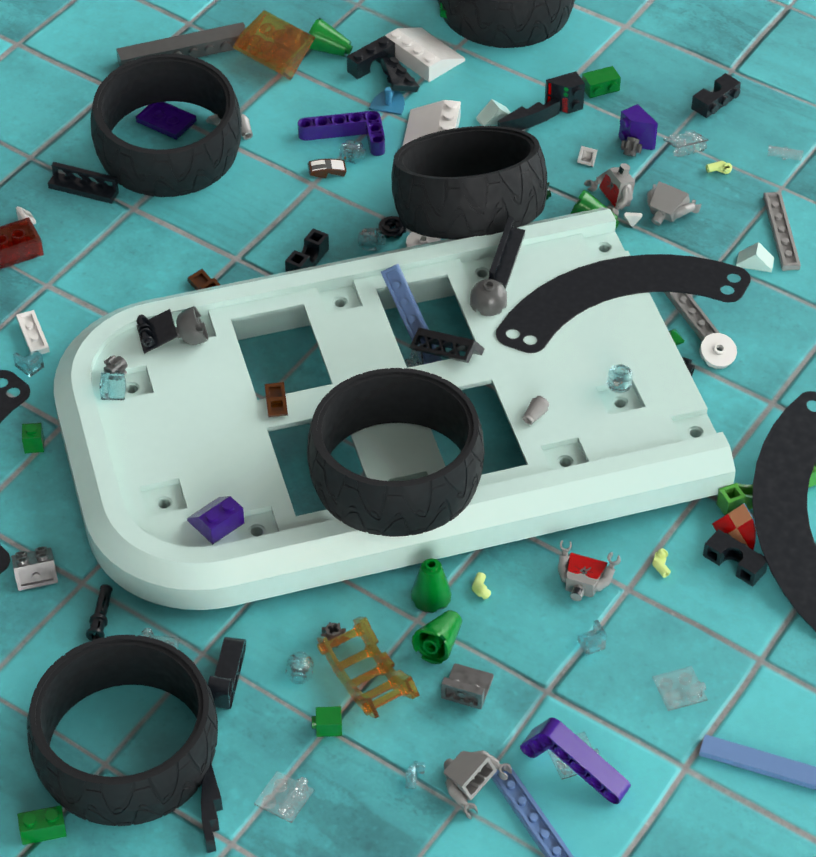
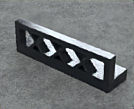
(83, 186)
(506, 253)
(446, 340)

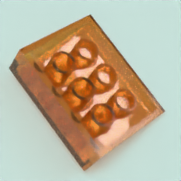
(274, 44)

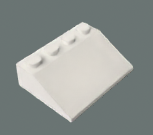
(423, 52)
(432, 118)

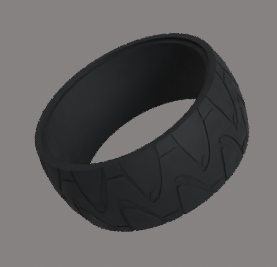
(507, 21)
(161, 80)
(469, 181)
(395, 397)
(108, 664)

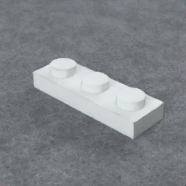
(32, 332)

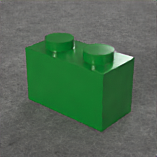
(601, 81)
(41, 825)

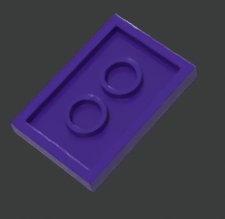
(166, 119)

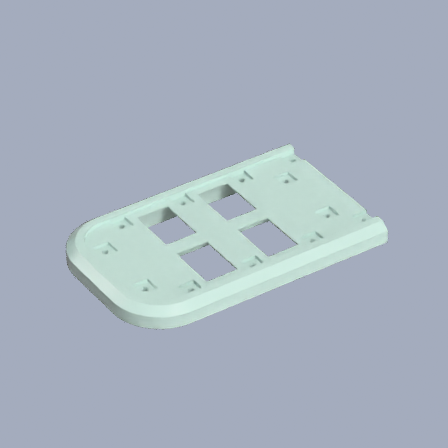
(202, 434)

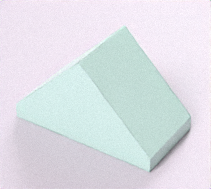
(492, 113)
(755, 258)

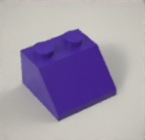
(640, 125)
(218, 518)

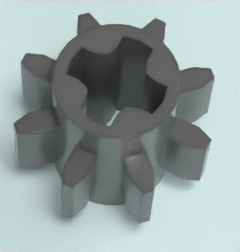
(631, 146)
(115, 365)
(332, 630)

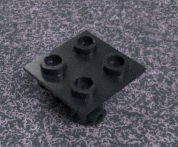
(156, 330)

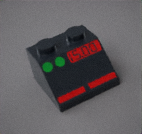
(568, 89)

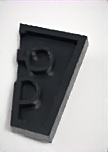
(398, 75)

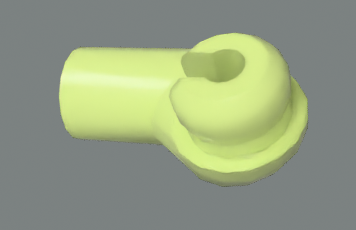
(719, 166)
(659, 562)
(479, 587)

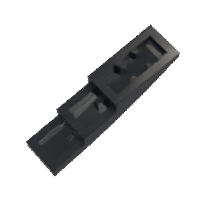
(534, 115)
(210, 803)

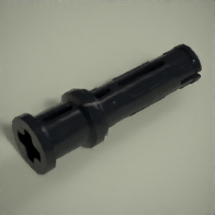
(99, 619)

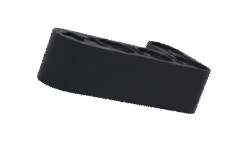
(227, 672)

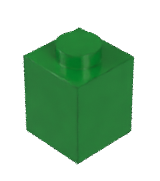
(33, 438)
(327, 721)

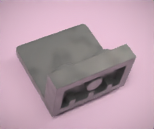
(34, 568)
(466, 686)

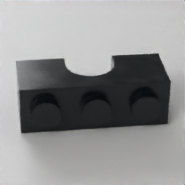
(360, 61)
(725, 90)
(315, 247)
(724, 547)

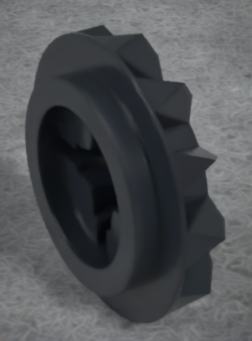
(389, 222)

